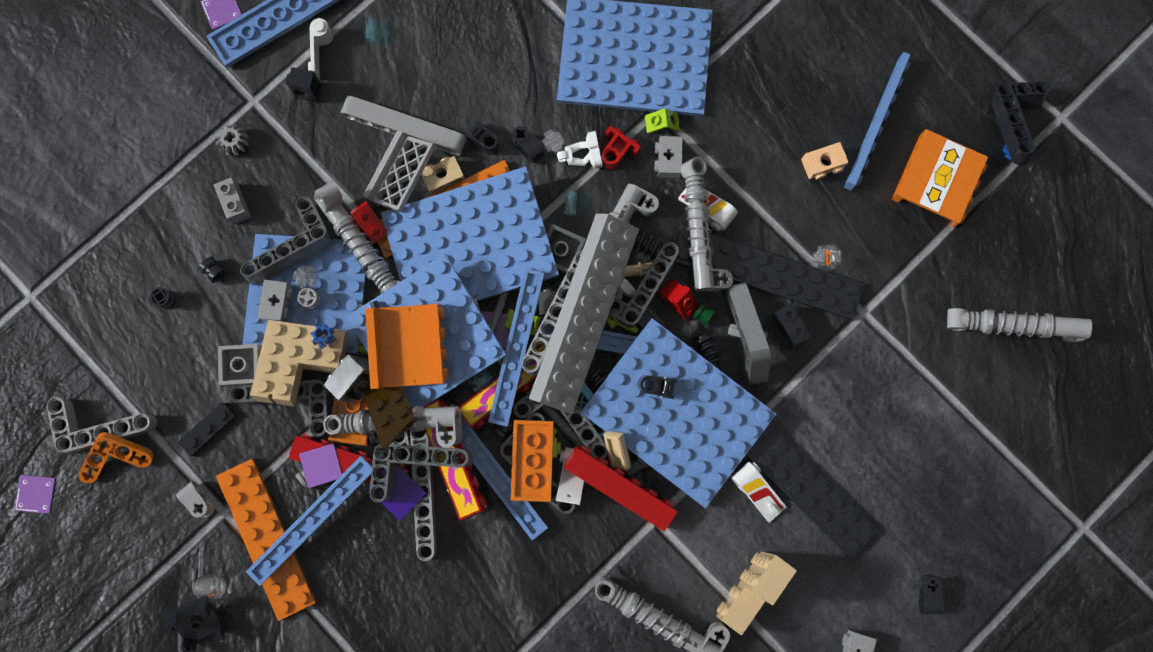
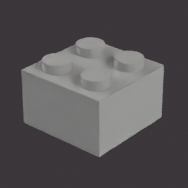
(237, 364)

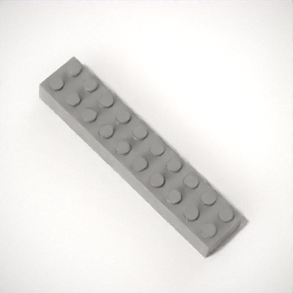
(584, 313)

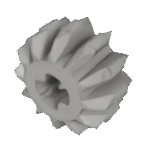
(232, 140)

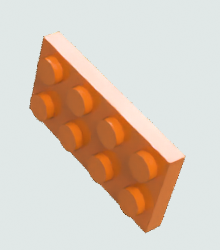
(532, 461)

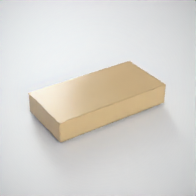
(617, 450)

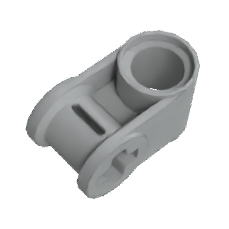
(193, 497)

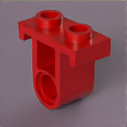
(618, 147)
(369, 222)
(679, 298)

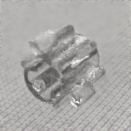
(553, 141)
(305, 276)

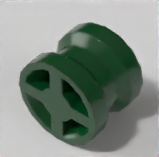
(704, 313)

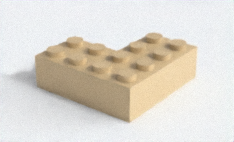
(285, 354)
(758, 585)

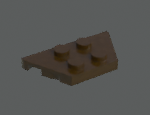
(389, 413)

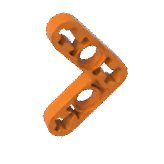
(112, 449)

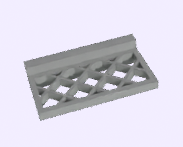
(391, 166)

